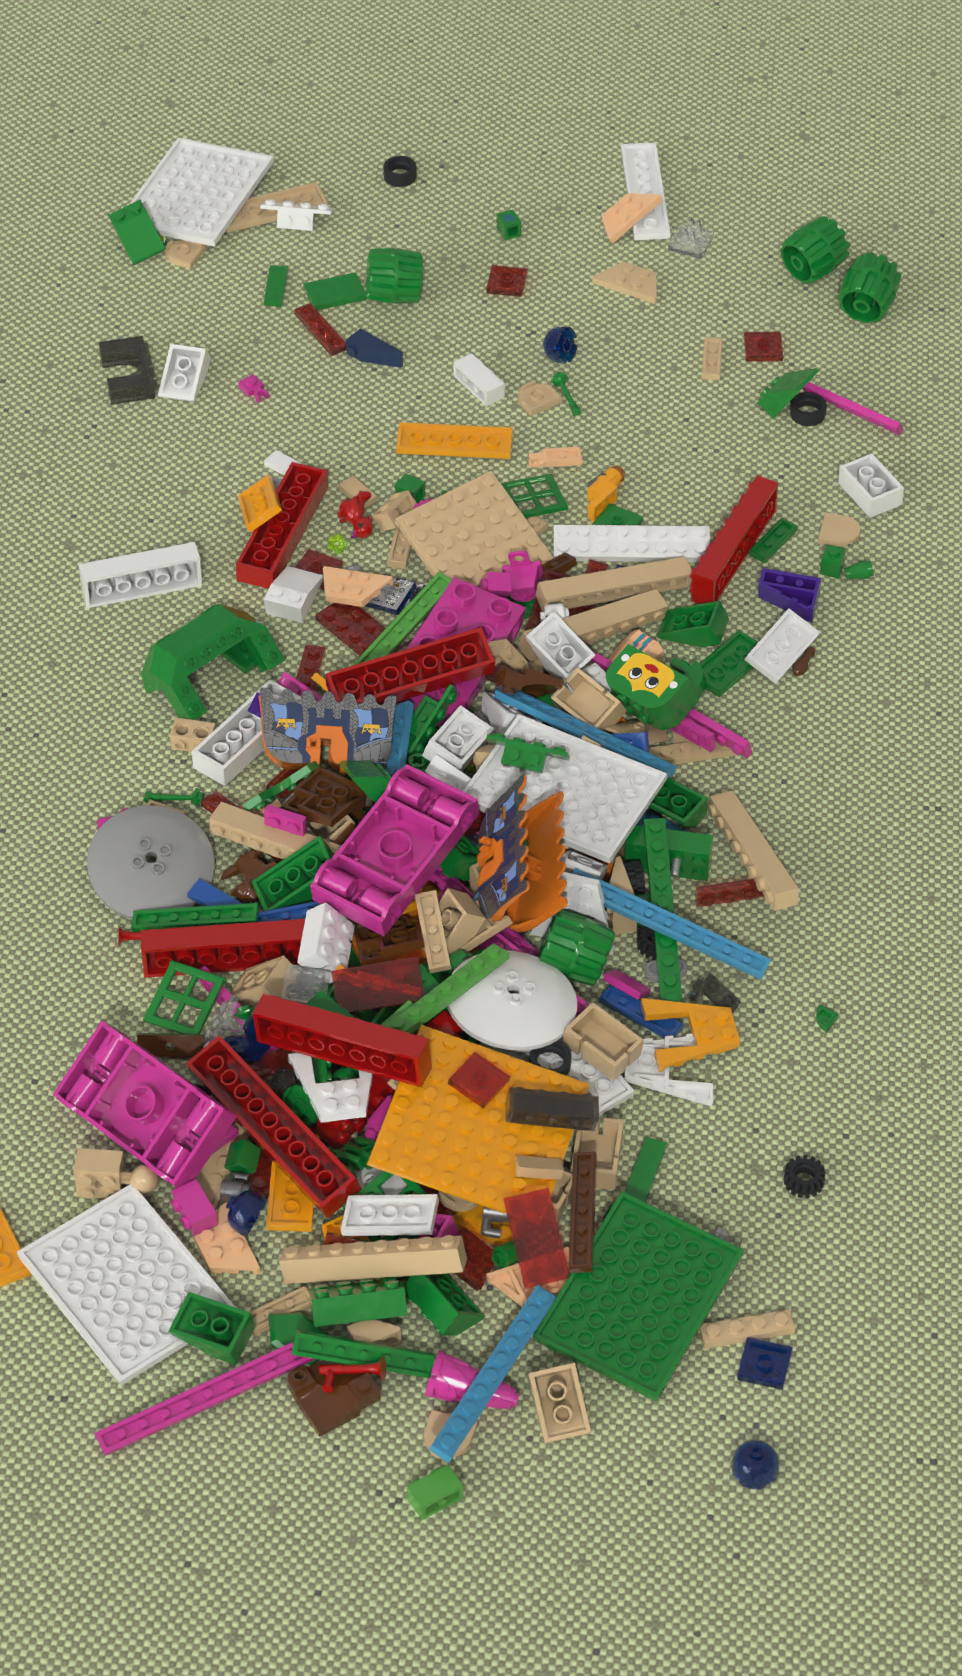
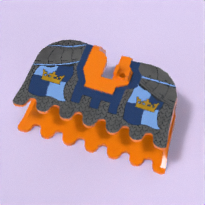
(298, 729)
(507, 861)

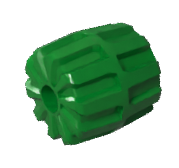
(815, 250)
(394, 275)
(869, 288)
(576, 947)

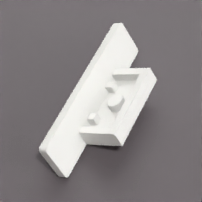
(296, 216)
(447, 773)

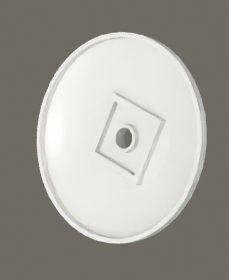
(520, 1020)

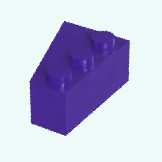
(790, 592)

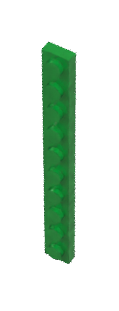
(661, 896)

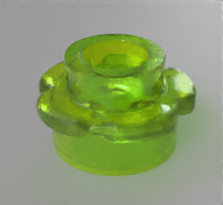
(337, 548)

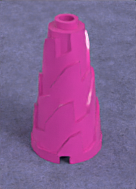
(454, 1376)

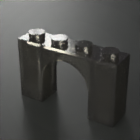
(134, 353)

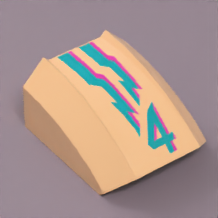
(641, 642)

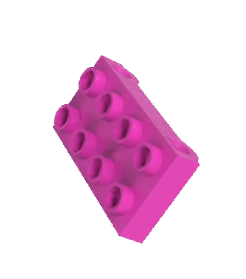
(461, 610)
(394, 849)
(144, 1105)

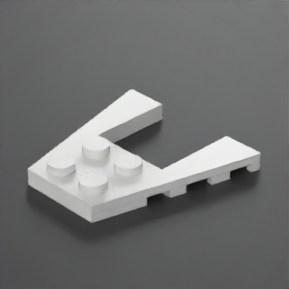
(583, 898)
(646, 1074)
(333, 1099)

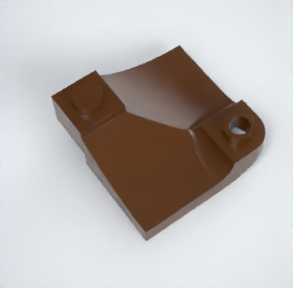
(527, 680)
(325, 797)
(400, 939)
(332, 1409)

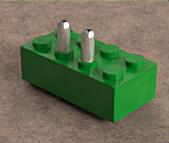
(688, 852)

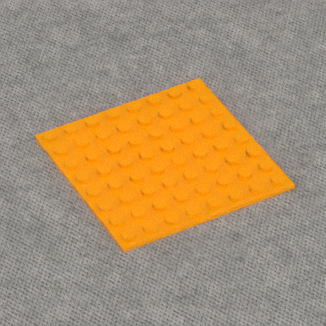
(457, 1145)

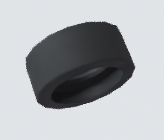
(402, 179)
(808, 418)
(557, 1048)

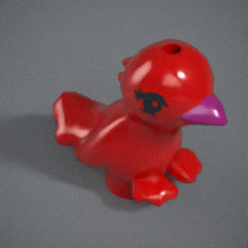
(353, 512)

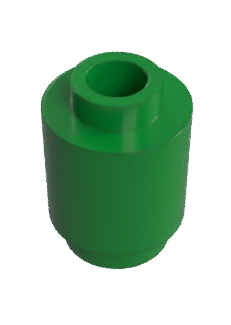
(504, 1255)

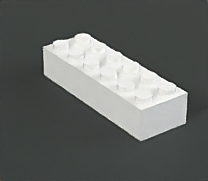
(140, 575)
(233, 742)

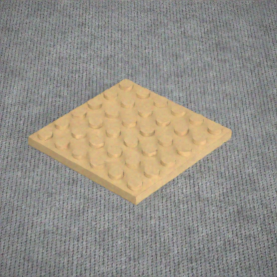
(471, 531)

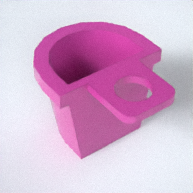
(524, 576)

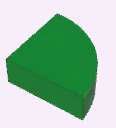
(825, 1018)

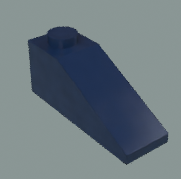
(373, 350)

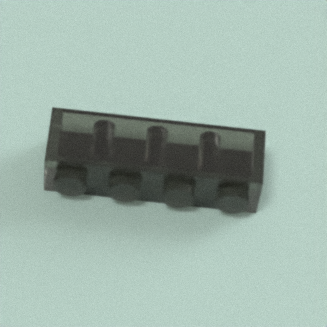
(552, 1109)

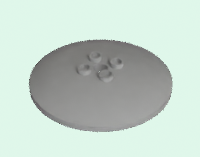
(131, 883)

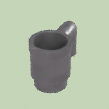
(234, 1185)
(489, 1216)

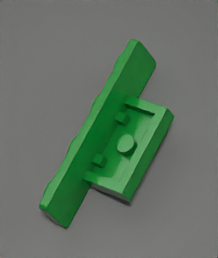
(427, 717)
(525, 755)

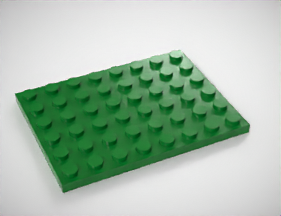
(642, 1300)

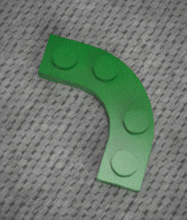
(267, 797)

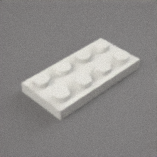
(782, 646)
(389, 1215)

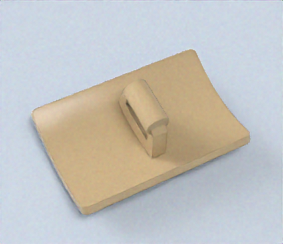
(655, 735)

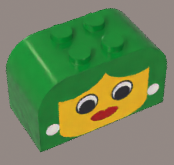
(650, 689)

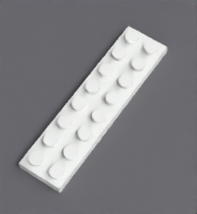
(644, 177)
(631, 542)

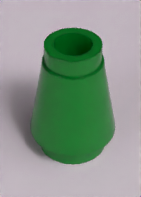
(860, 570)

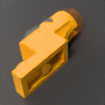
(603, 490)

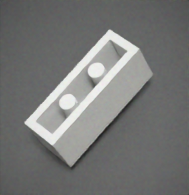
(479, 379)

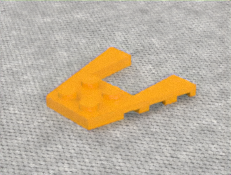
(711, 1029)

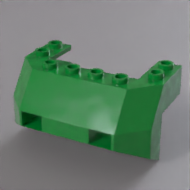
(197, 644)

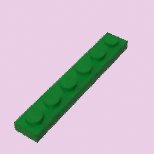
(194, 916)
(361, 1352)

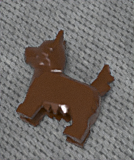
(247, 868)

